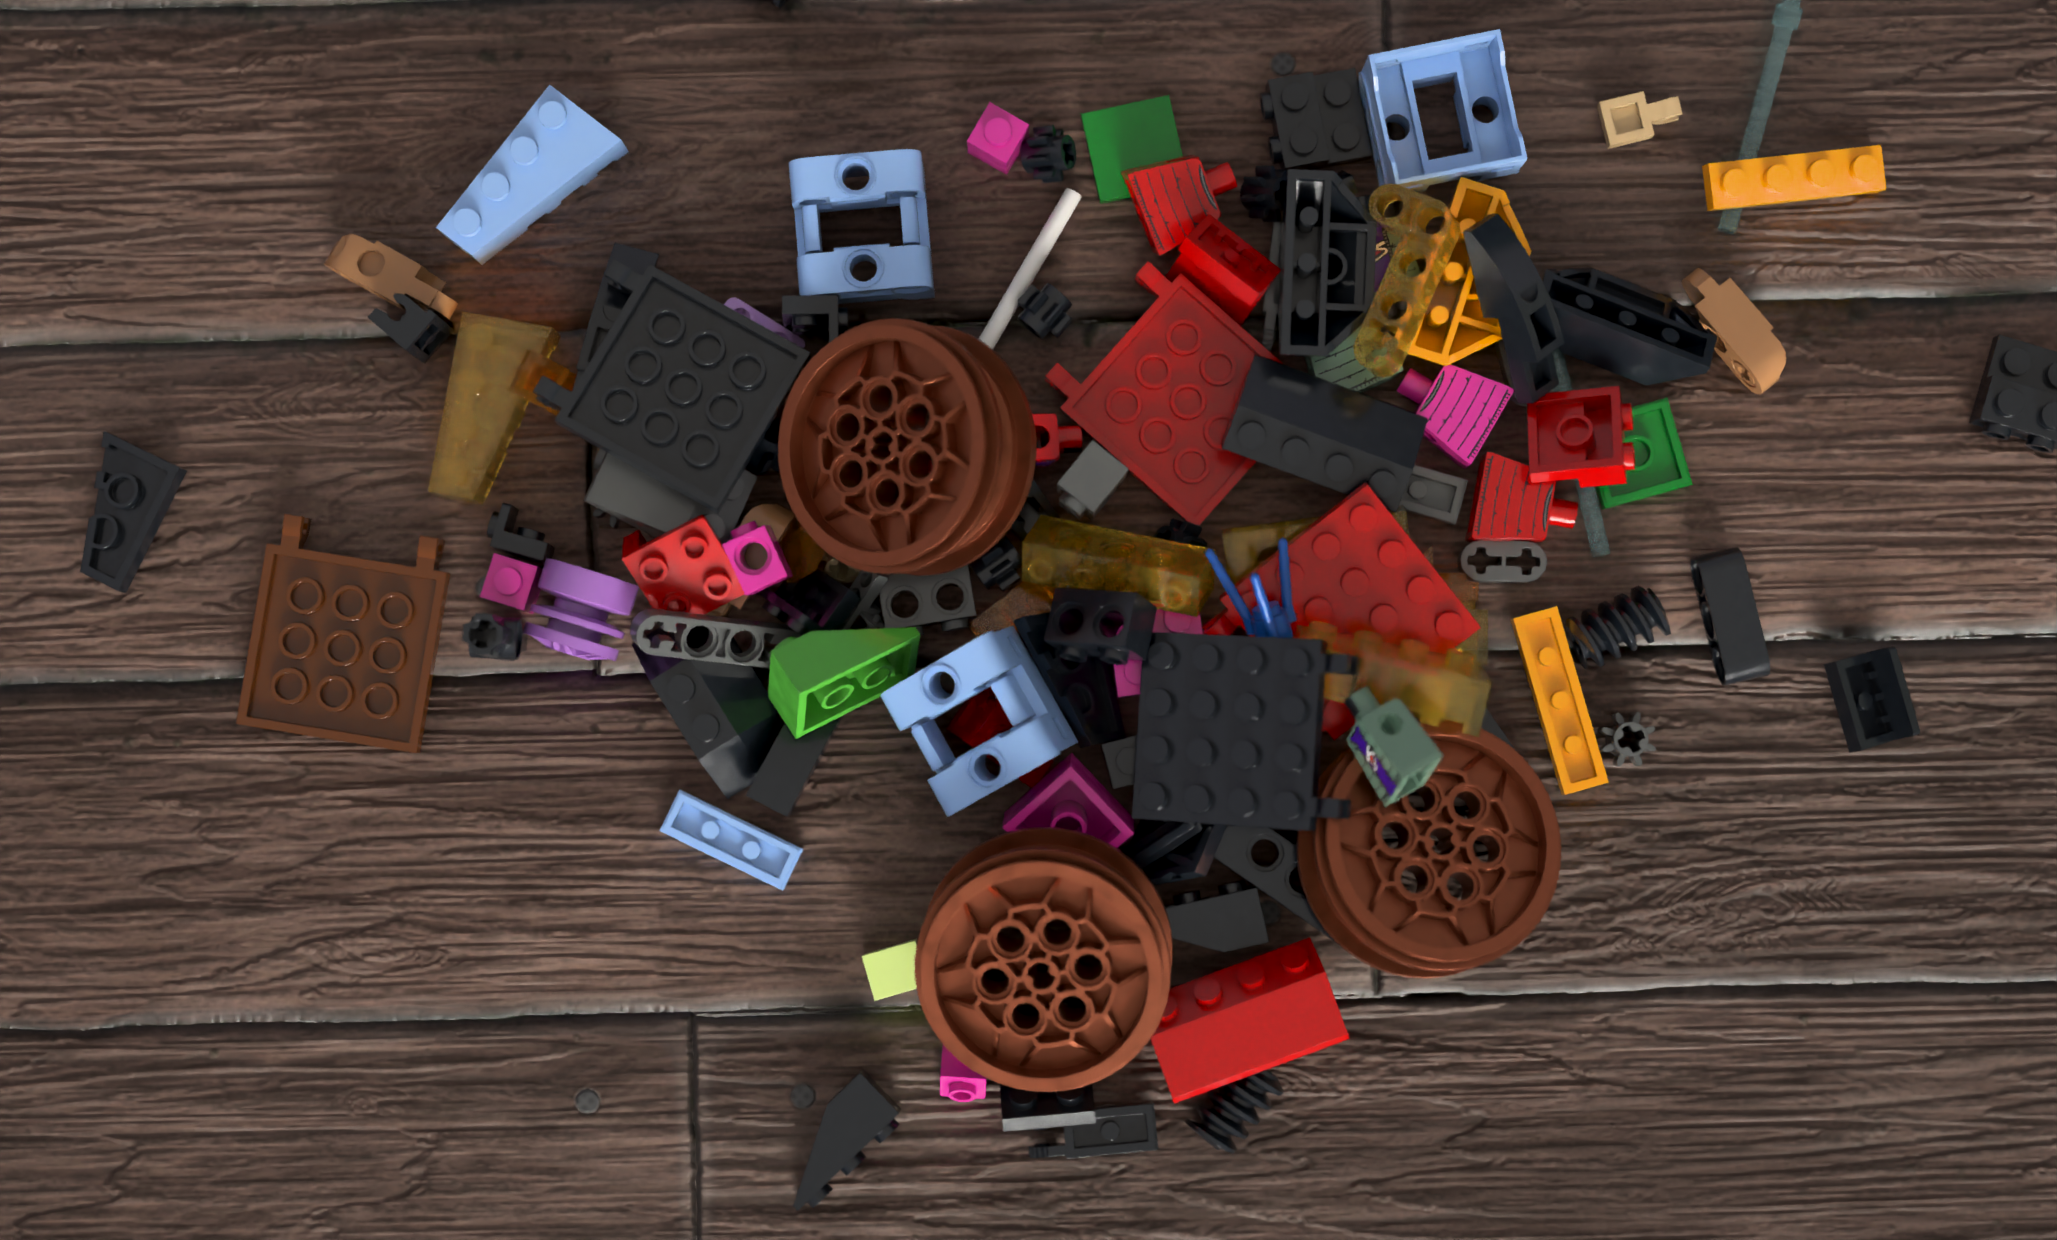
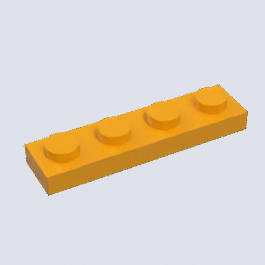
(1794, 177)
(1559, 700)

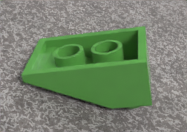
(837, 672)

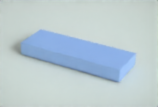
(731, 839)

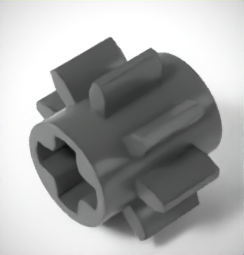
(1637, 746)

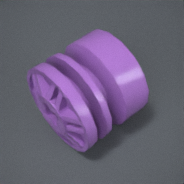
(580, 610)

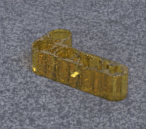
(1396, 285)

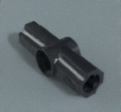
(494, 637)

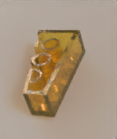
(478, 407)
(1426, 681)

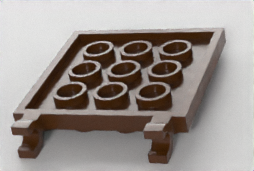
(344, 643)

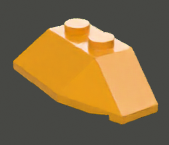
(1454, 317)

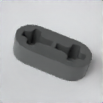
(1502, 550)

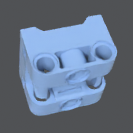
(1479, 78)
(894, 180)
(988, 661)

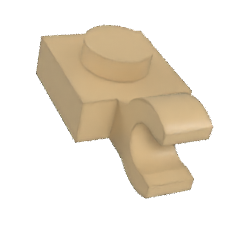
(1631, 118)

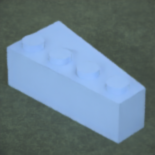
(530, 175)

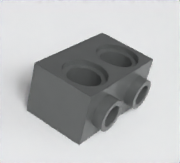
(1090, 482)
(926, 590)

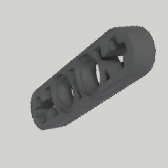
(718, 643)

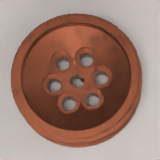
(975, 434)
(1024, 884)
(1425, 934)

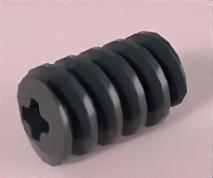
(1616, 625)
(1233, 1108)

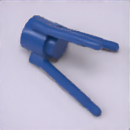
(1267, 617)

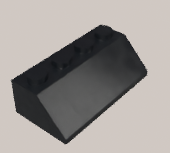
(1324, 431)

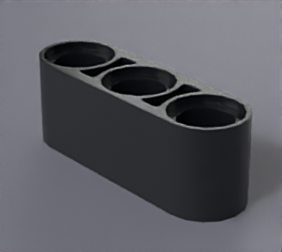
(1730, 616)

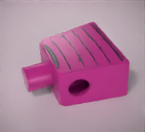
(1458, 409)

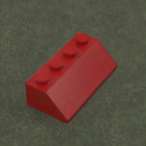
(1246, 1020)

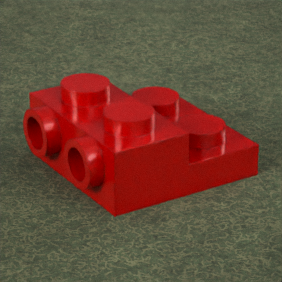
(1580, 437)

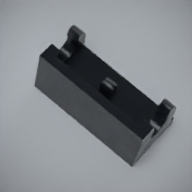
(417, 330)

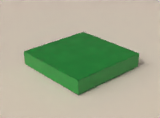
(1127, 139)
(1658, 457)

